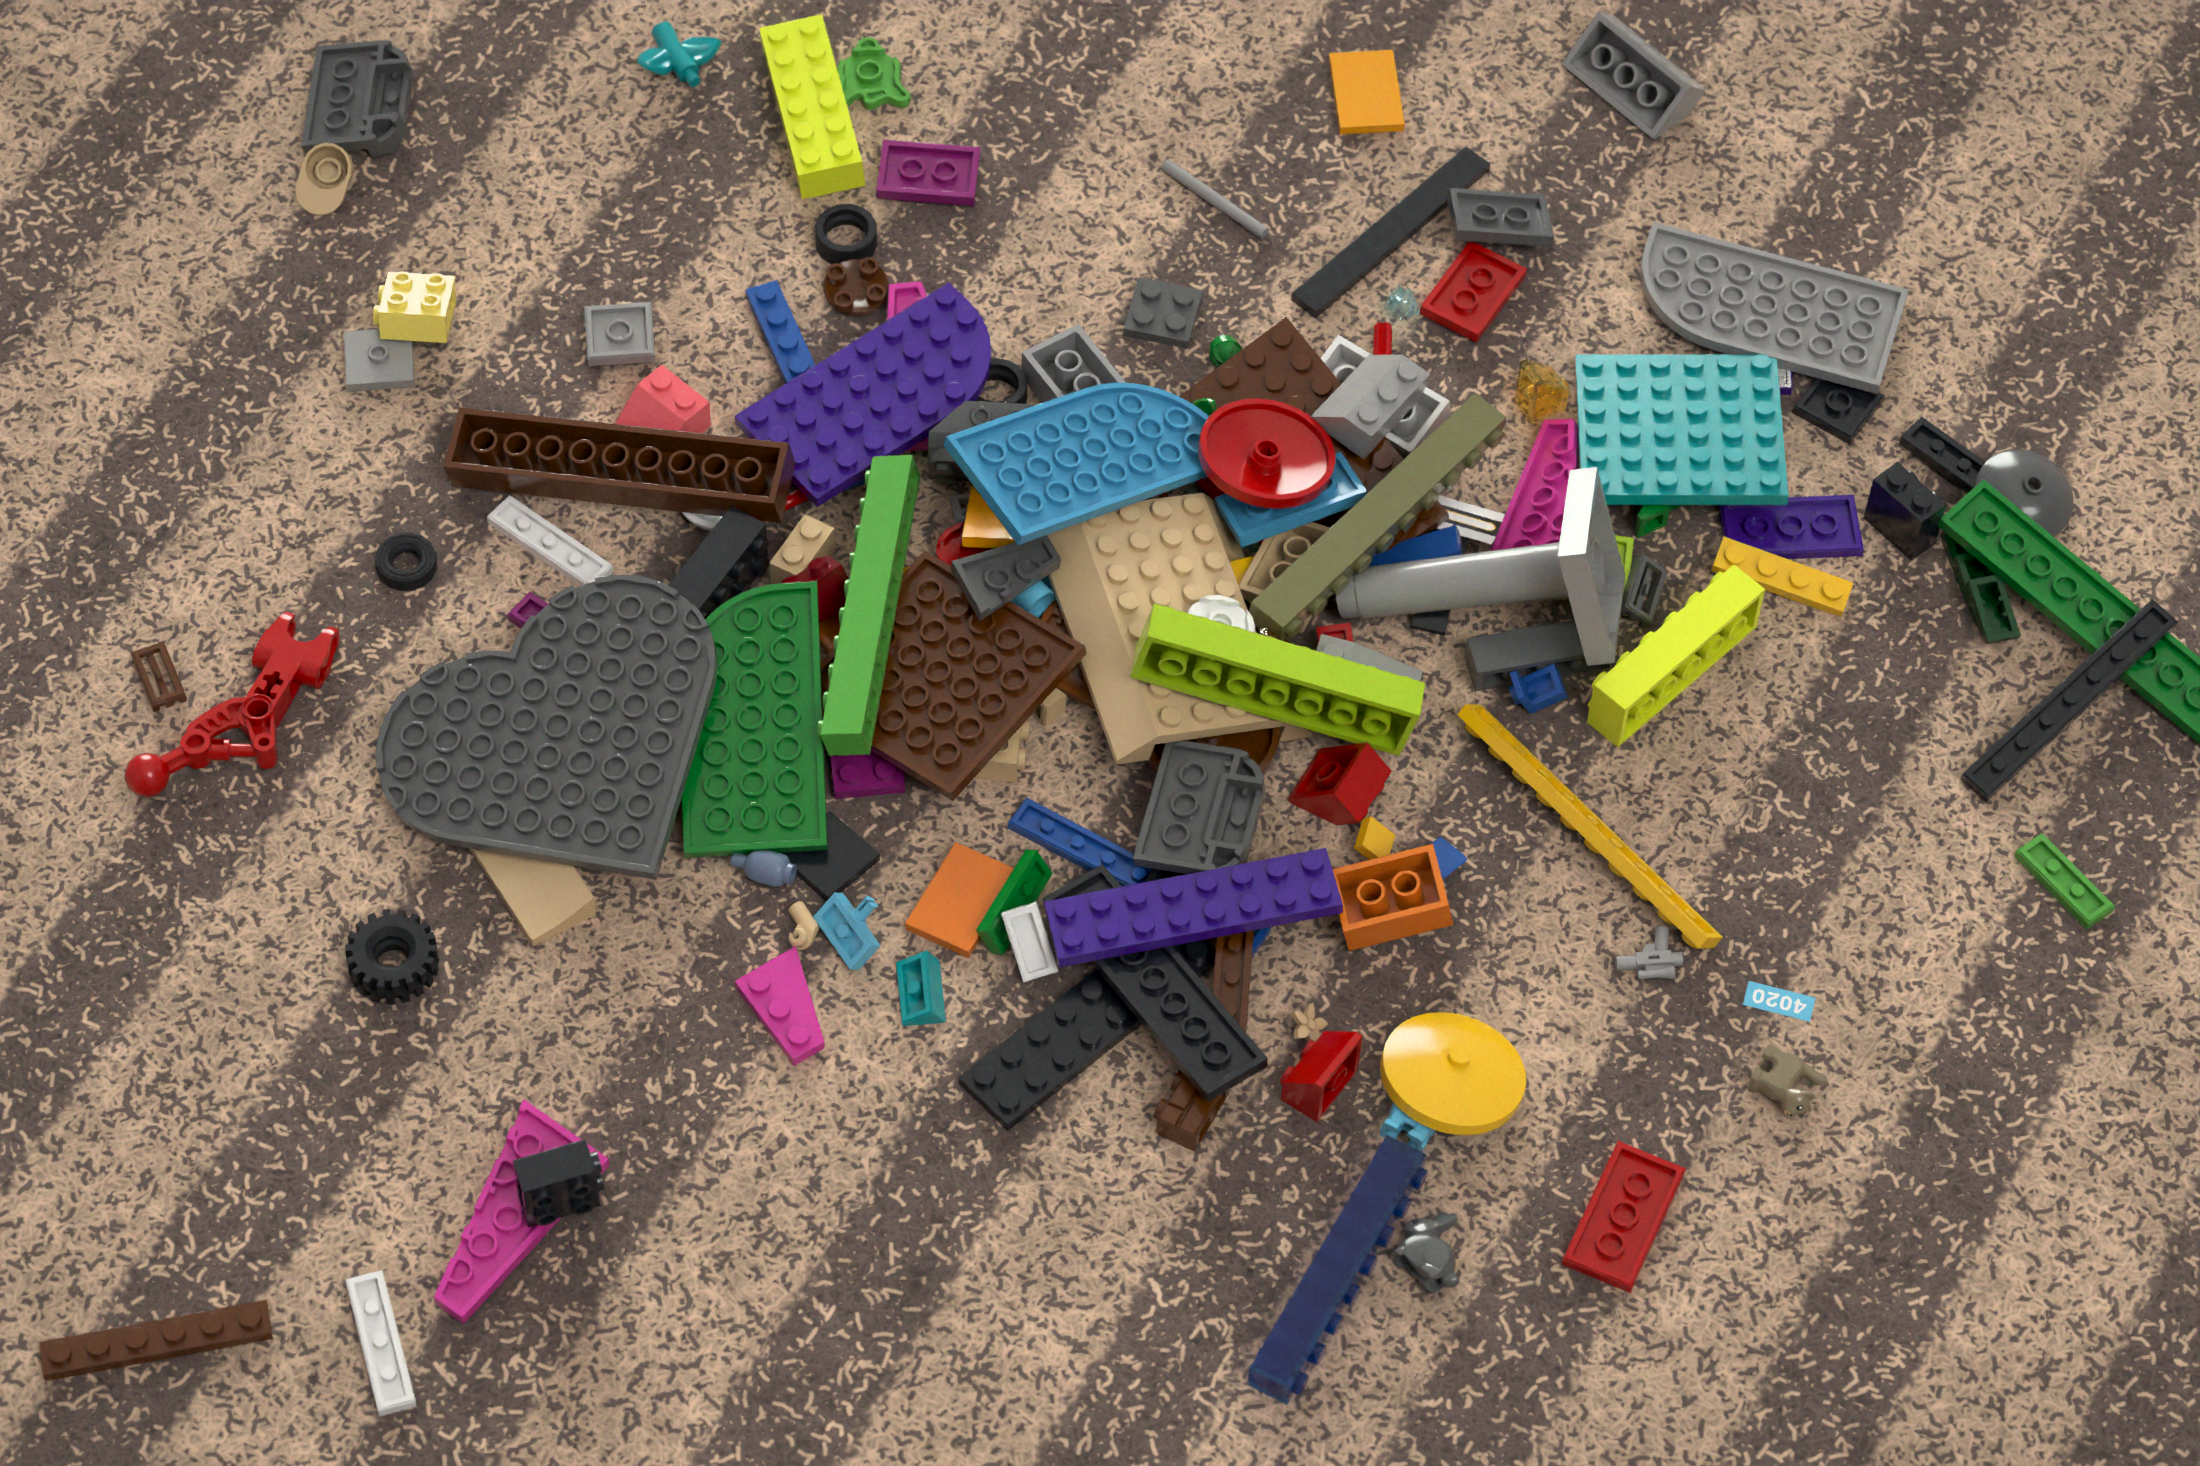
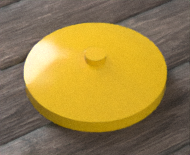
(1453, 1073)

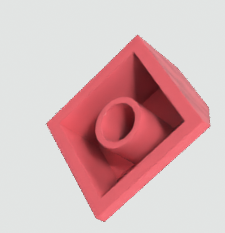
(666, 404)

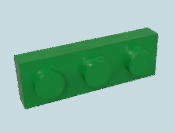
(1021, 888)

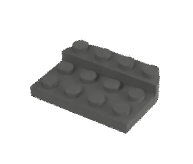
(359, 97)
(1201, 809)

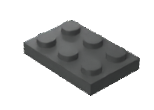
(1500, 217)

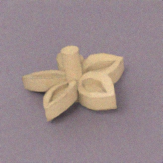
(1307, 1026)

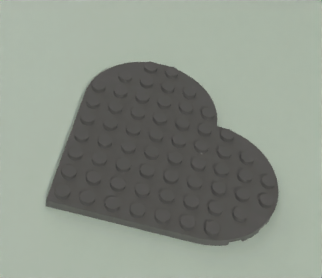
(567, 739)

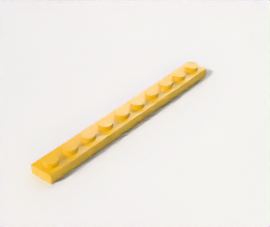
(1597, 834)

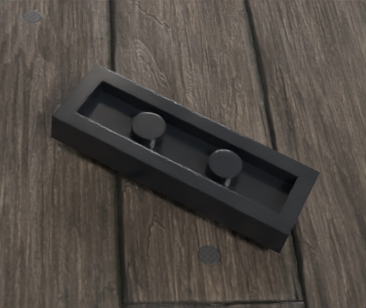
(1942, 453)

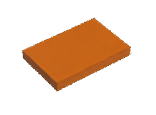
(958, 899)

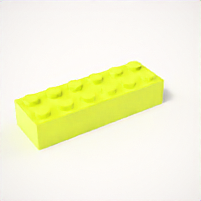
(812, 107)
(1674, 655)

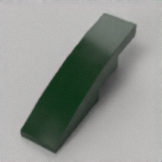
(1982, 593)

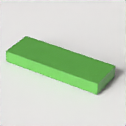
(2064, 881)

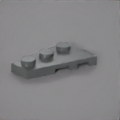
(1004, 573)

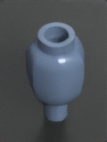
(766, 867)

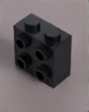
(1904, 510)
(558, 1183)

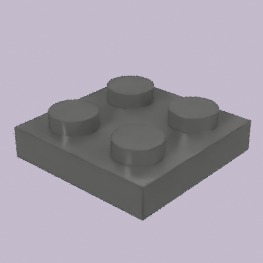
(1163, 313)

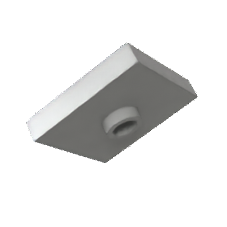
(619, 334)
(377, 362)

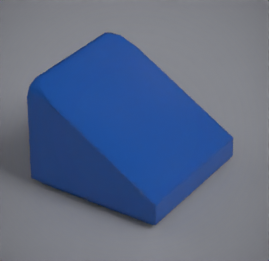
(1447, 856)

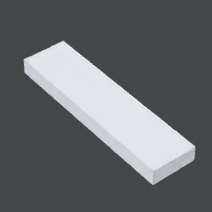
(548, 542)
(380, 1343)

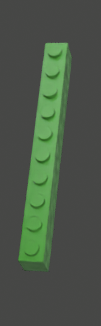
(869, 606)

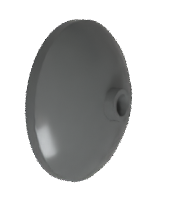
(2013, 470)

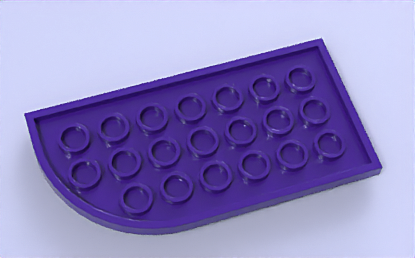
(876, 393)

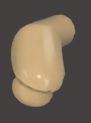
(806, 926)

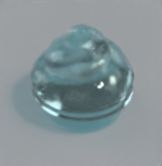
(1402, 303)

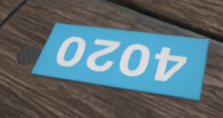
(1779, 1001)

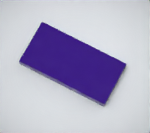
(1797, 530)

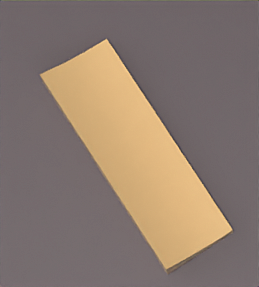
(538, 893)

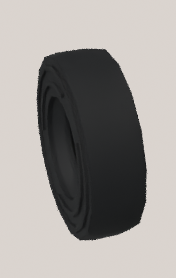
(410, 579)

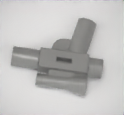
(1654, 960)

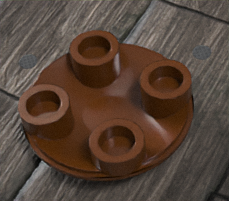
(856, 286)

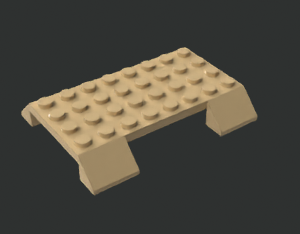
(1105, 588)

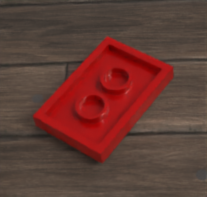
(1473, 291)

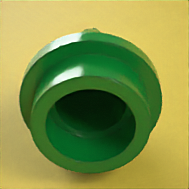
(1222, 349)

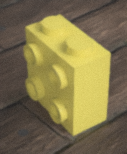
(415, 307)

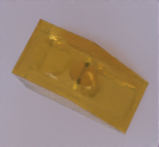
(1540, 391)

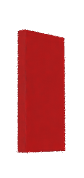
(1623, 1216)

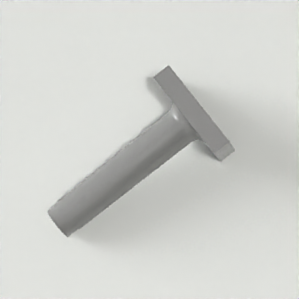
(1579, 567)

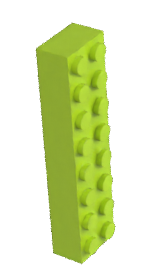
(1277, 679)

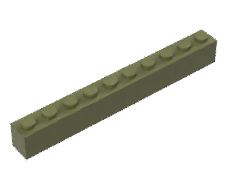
(1377, 518)

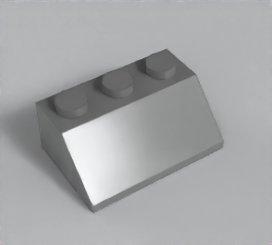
(1372, 401)

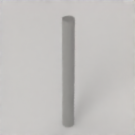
(1215, 199)

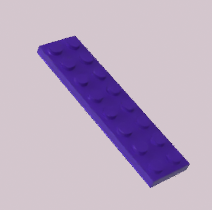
(1193, 907)

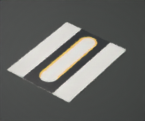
(1471, 520)

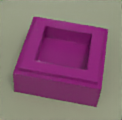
(525, 608)

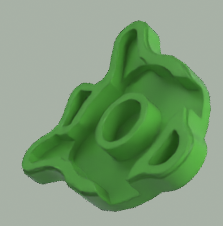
(872, 77)

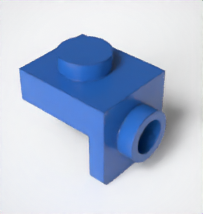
(1538, 688)

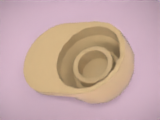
(324, 178)

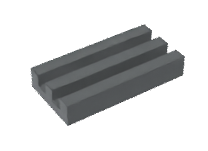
(1638, 586)

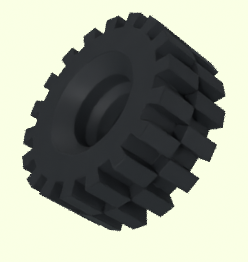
(388, 934)

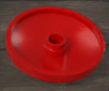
(1266, 453)

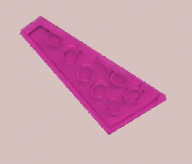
(1540, 495)
(498, 1229)

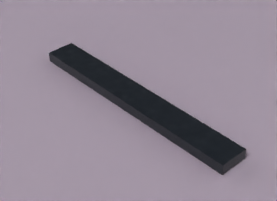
(1389, 233)
(2068, 700)

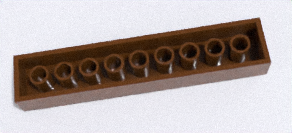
(619, 464)

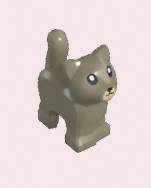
(1778, 1079)

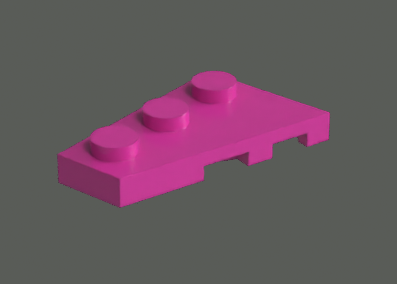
(784, 1005)

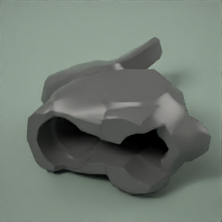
(1426, 1254)

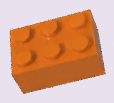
(1392, 897)

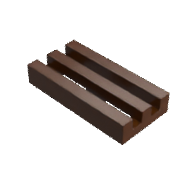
(166, 698)

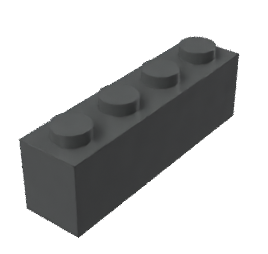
(1525, 650)

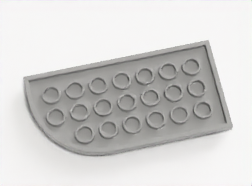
(1772, 306)

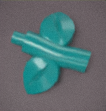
(678, 57)

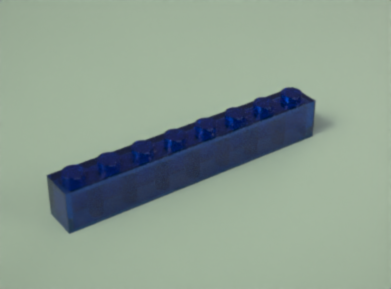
(1336, 1271)

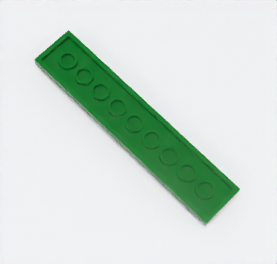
(2072, 597)

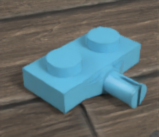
(848, 928)

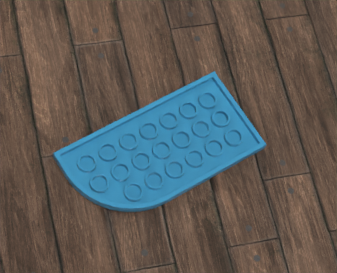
(1080, 456)

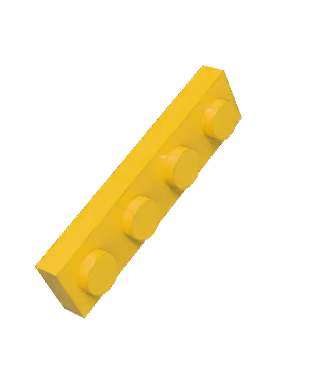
(1785, 576)

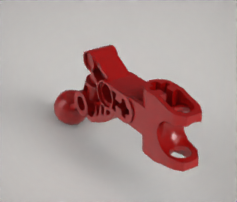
(284, 669)

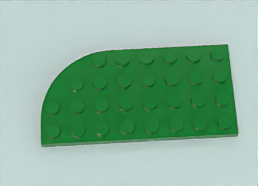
(759, 751)

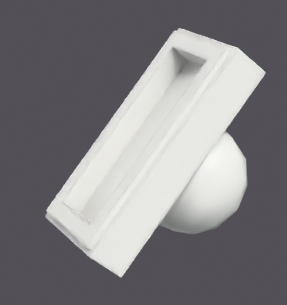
(1029, 941)

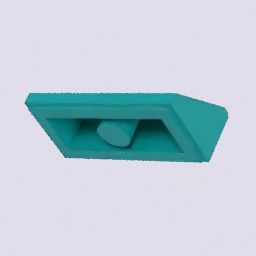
(920, 990)

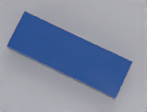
(1427, 546)

